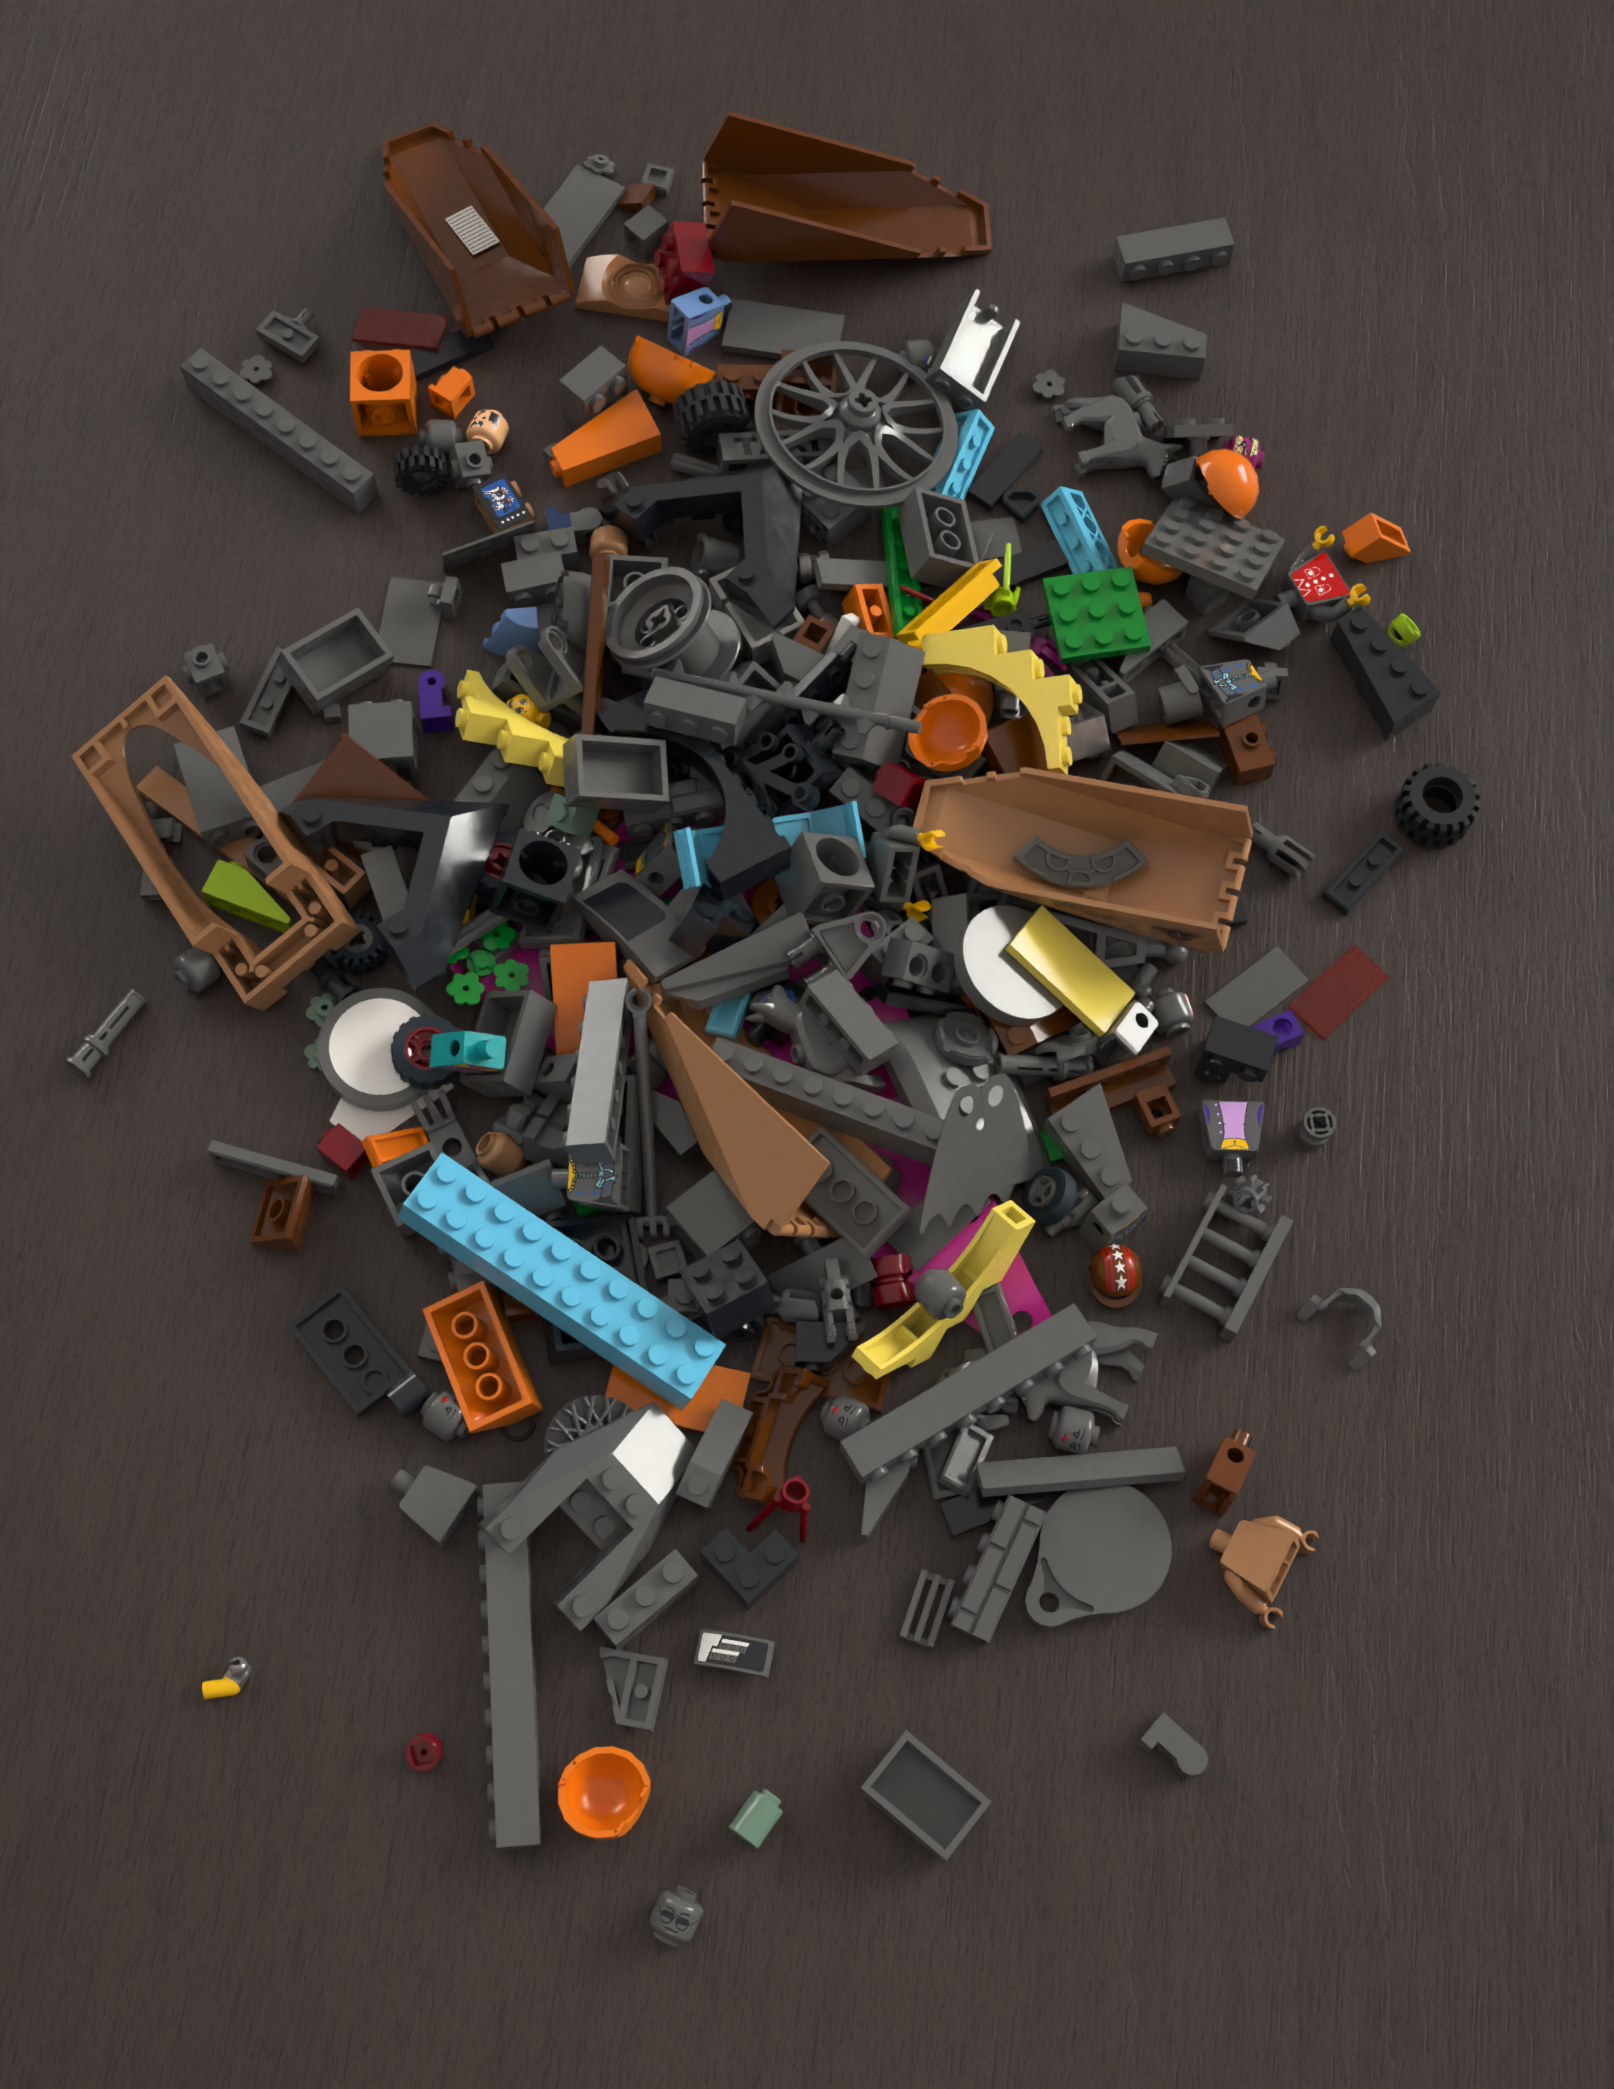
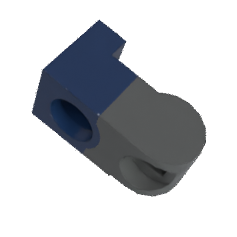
(583, 522)

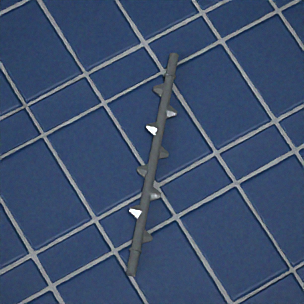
(784, 697)

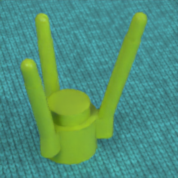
(1002, 600)

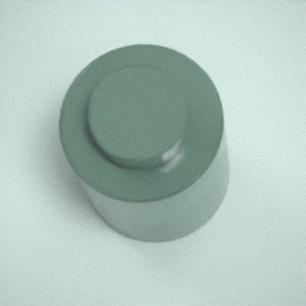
(757, 1817)

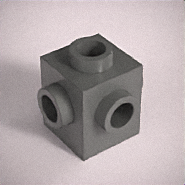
(469, 464)
(206, 669)

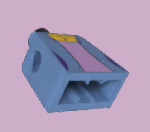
(696, 319)

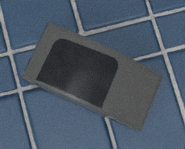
(638, 922)

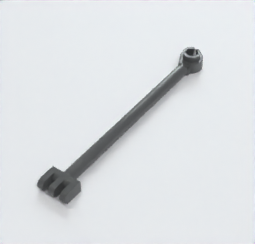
(652, 1215)

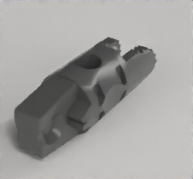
(836, 1301)

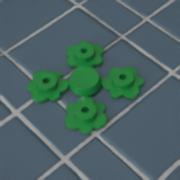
(482, 964)

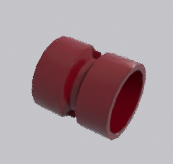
(892, 1283)

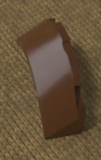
(771, 1431)

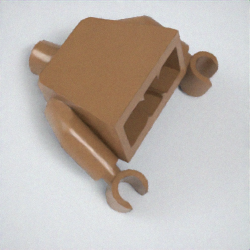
(1259, 1559)

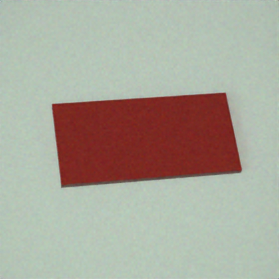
(400, 328)
(1339, 992)

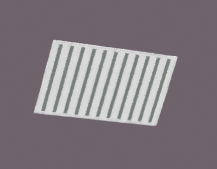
(472, 230)

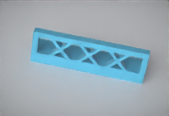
(971, 445)
(1077, 531)

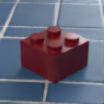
(684, 259)

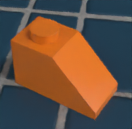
(1374, 540)

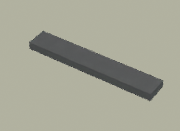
(1079, 1471)

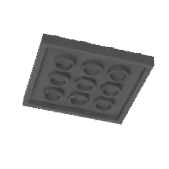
(1213, 546)

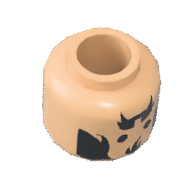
(489, 427)

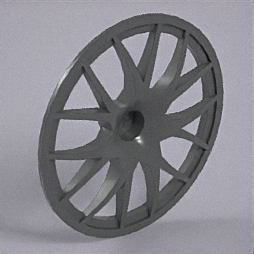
(855, 423)

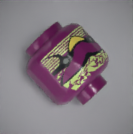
(1247, 447)

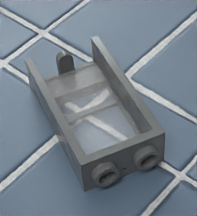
(971, 353)

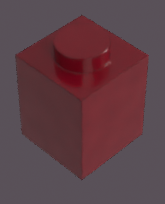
(899, 784)
(342, 1151)

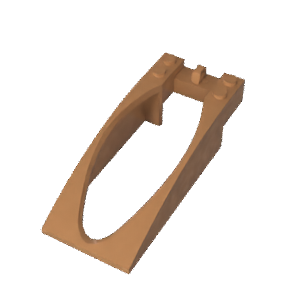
(254, 973)

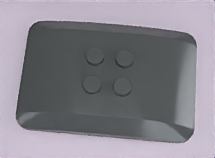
(930, 1080)

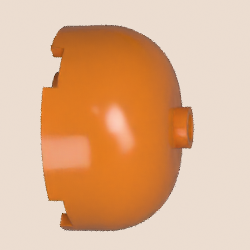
(663, 372)

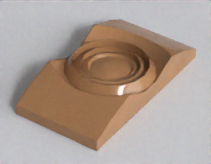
(622, 288)

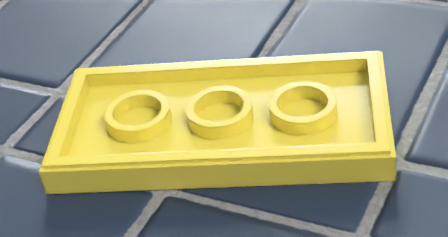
(1070, 971)

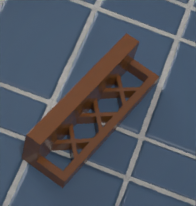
(1117, 1081)

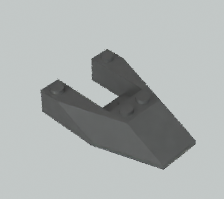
(614, 1489)

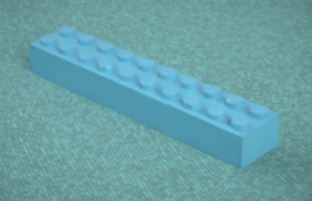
(561, 1281)

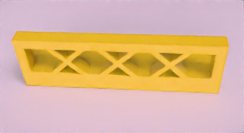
(953, 604)

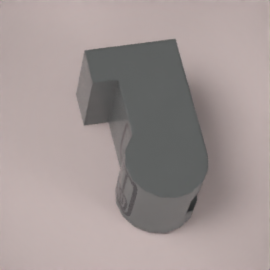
(1170, 1739)

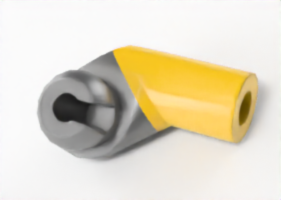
(232, 1681)

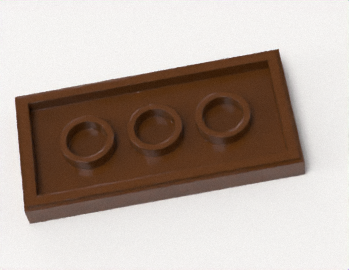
(846, 1377)

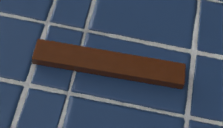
(595, 643)

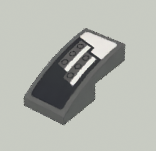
(734, 1653)

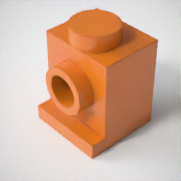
(452, 392)

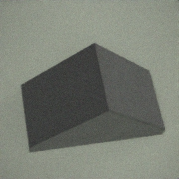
(927, 886)

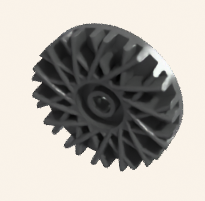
(580, 1418)

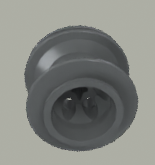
(671, 618)

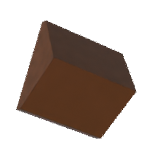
(283, 1214)

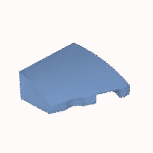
(514, 628)

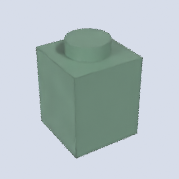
(571, 819)

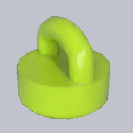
(1405, 628)

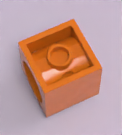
(385, 411)

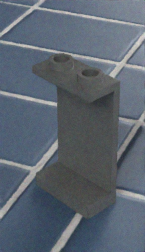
(216, 804)

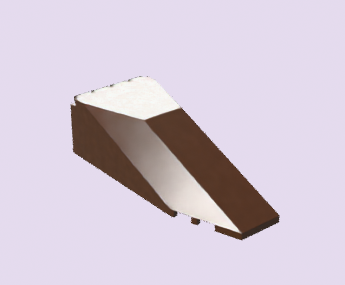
(437, 176)
(817, 198)

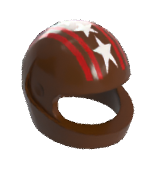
(1116, 1273)

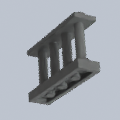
(1243, 1289)

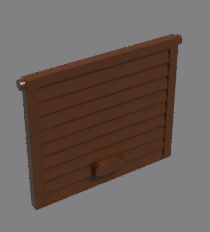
(357, 774)

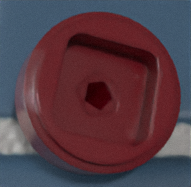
(423, 1752)

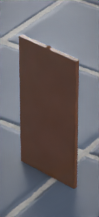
(1160, 732)

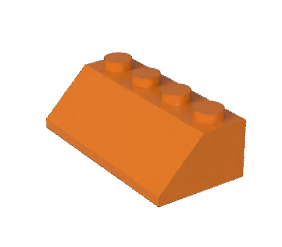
(482, 1358)

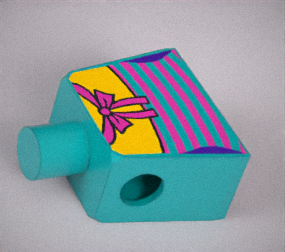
(477, 1053)

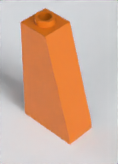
(607, 441)

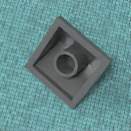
(1187, 759)

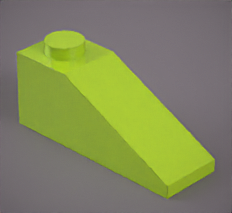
(238, 892)

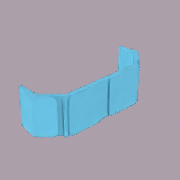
(698, 845)

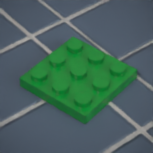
(1096, 615)

